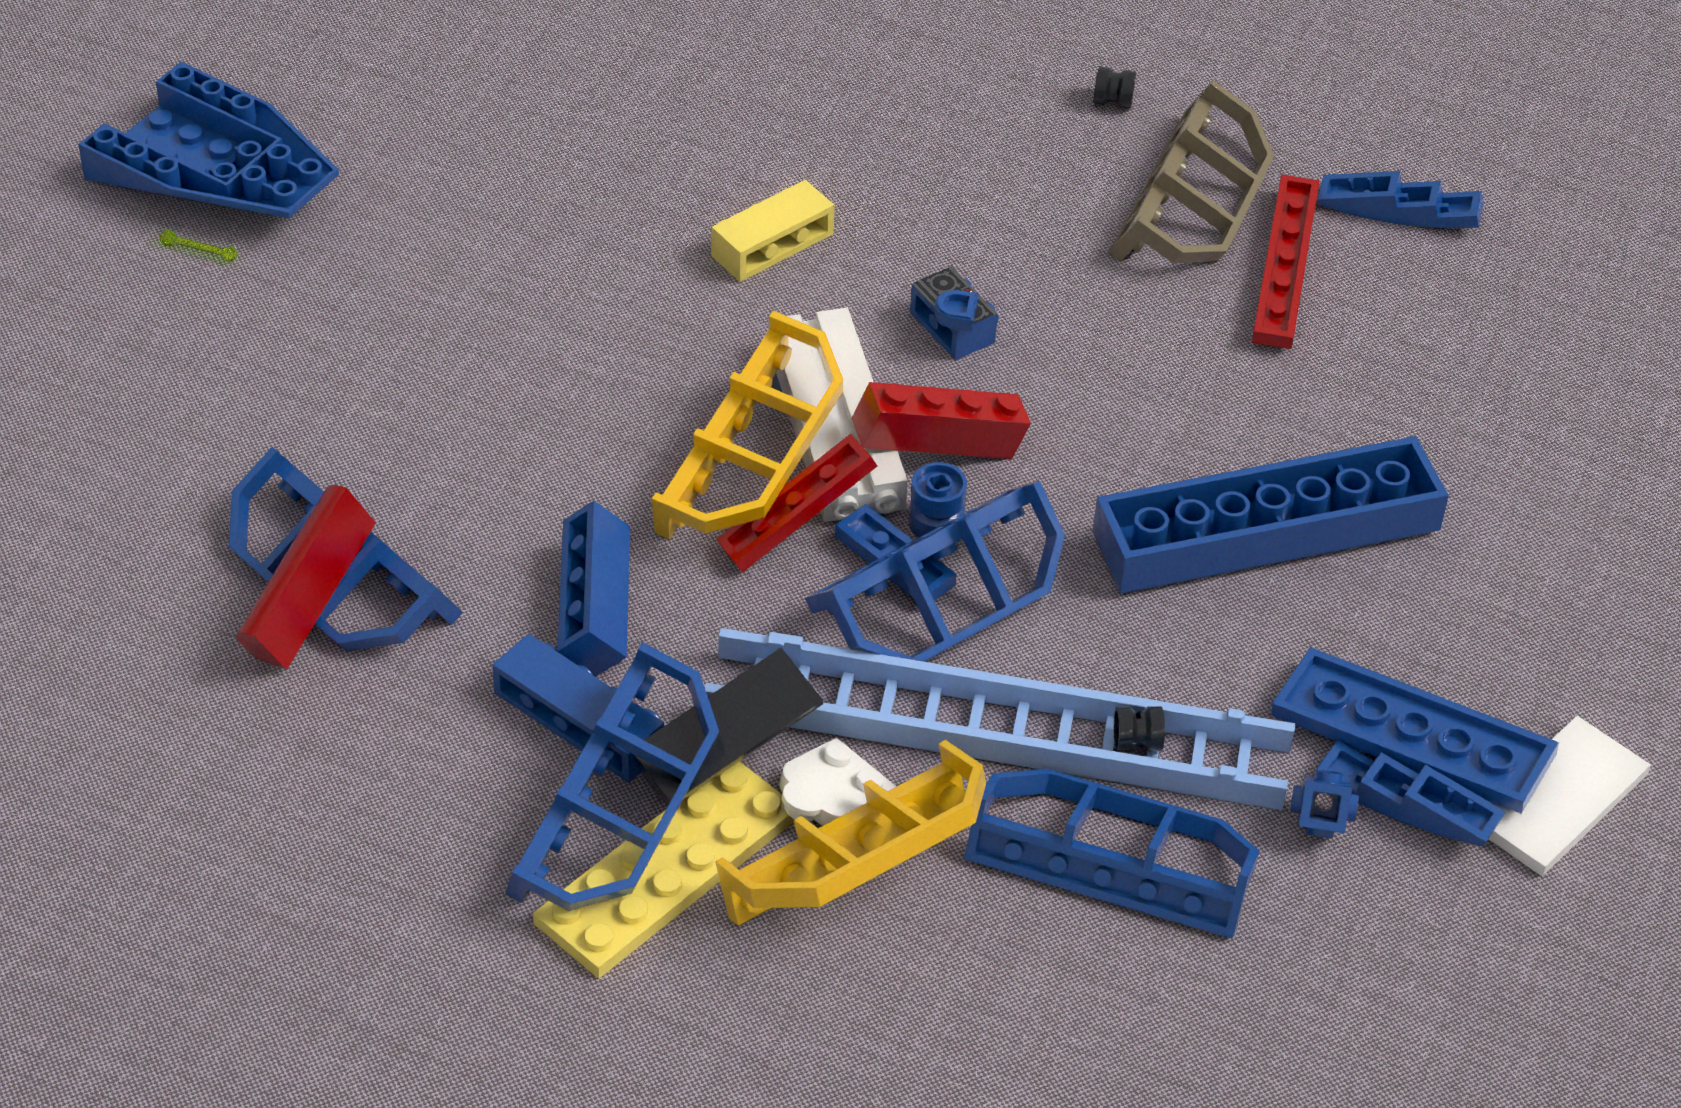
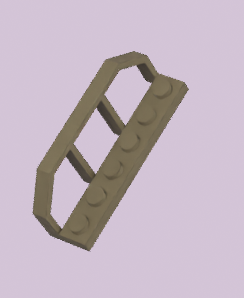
(1166, 181)

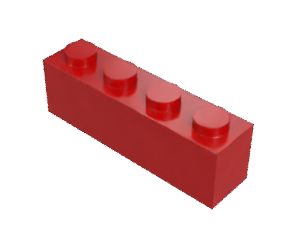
(940, 420)

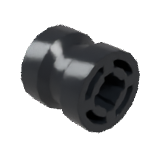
(1114, 87)
(1138, 728)

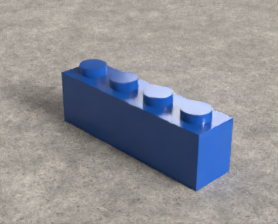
(594, 588)
(565, 698)

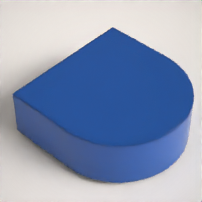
(956, 309)

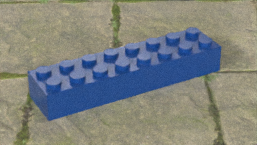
(1268, 514)

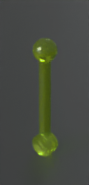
(169, 238)

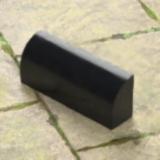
(748, 715)

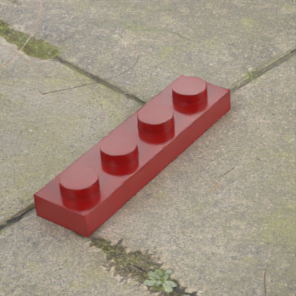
(799, 502)

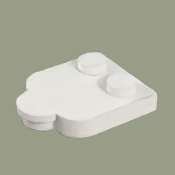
(827, 782)

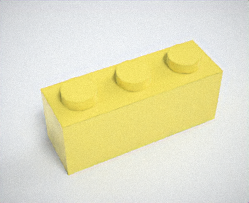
(772, 230)

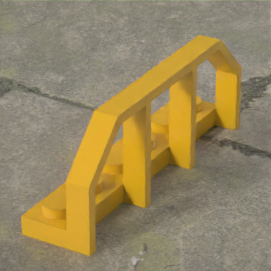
(734, 415)
(859, 843)

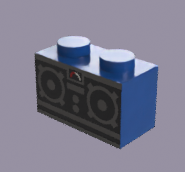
(954, 341)

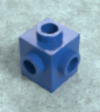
(1324, 821)

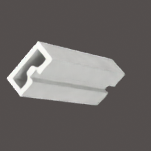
(807, 380)

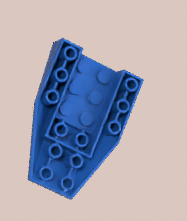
(210, 149)

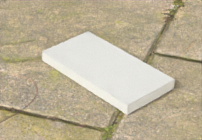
(1573, 796)

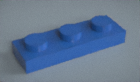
(874, 537)

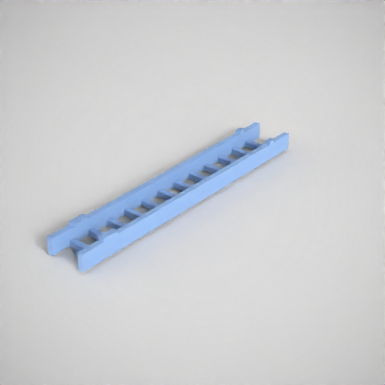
(1025, 694)

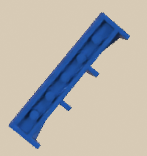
(940, 543)
(373, 555)
(595, 758)
(1104, 872)

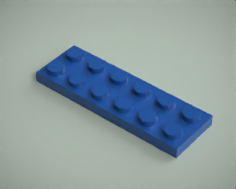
(1415, 728)

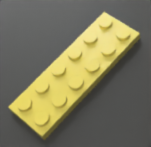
(722, 819)

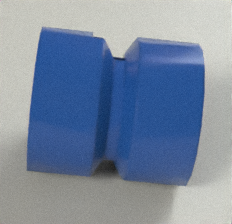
(936, 496)

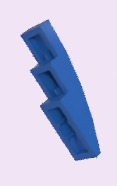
(1387, 199)
(1416, 799)

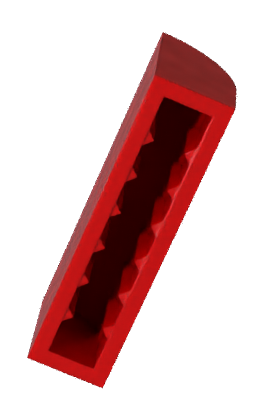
(306, 578)

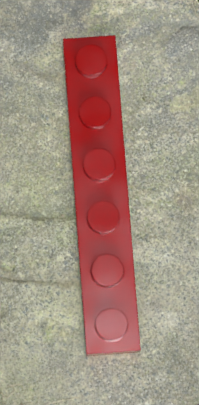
(1285, 262)

